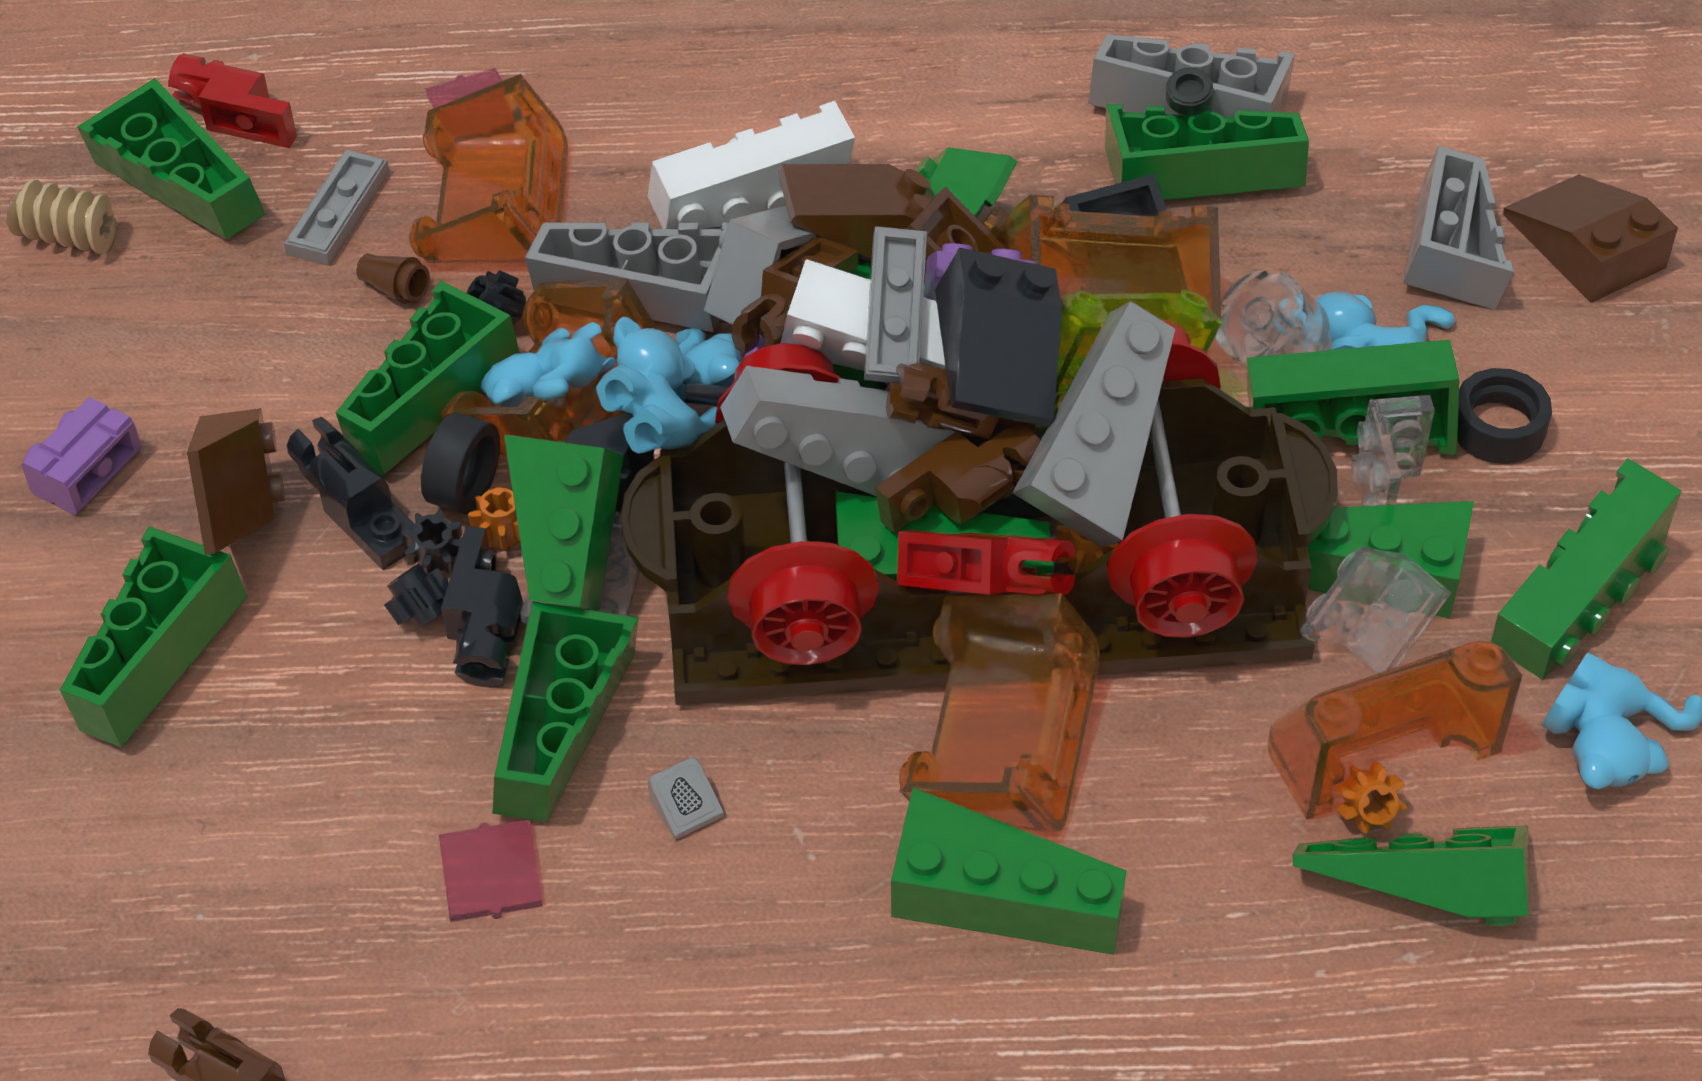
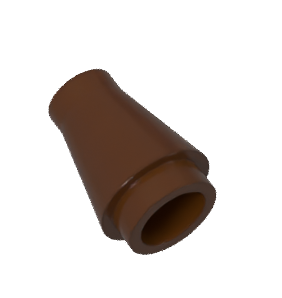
(396, 276)

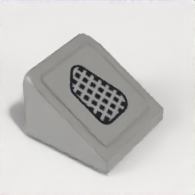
(684, 798)

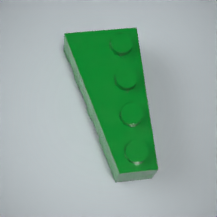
(1207, 151)
(1334, 386)
(1589, 572)
(559, 695)

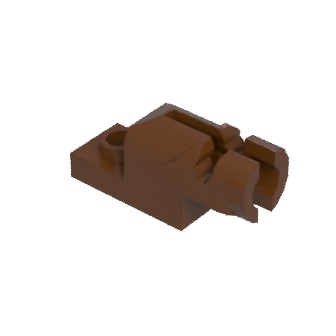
(779, 282)
(926, 397)
(957, 477)
(216, 1054)

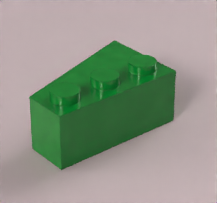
(564, 517)
(1425, 532)

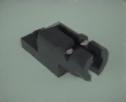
(352, 492)
(481, 611)

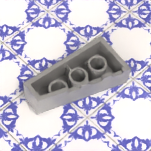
(824, 426)
(1098, 438)

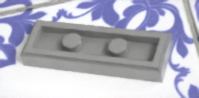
(336, 207)
(894, 302)

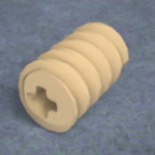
(62, 216)

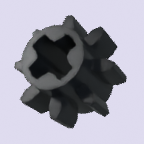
(500, 292)
(432, 542)
(417, 596)

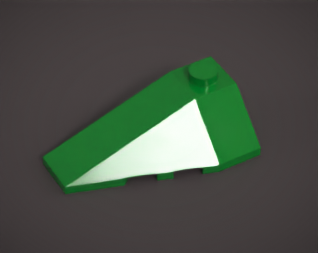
(970, 175)
(1467, 874)

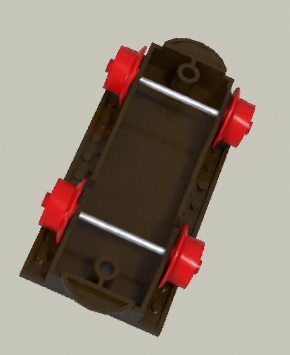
(779, 610)

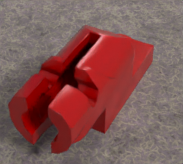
(232, 100)
(981, 562)

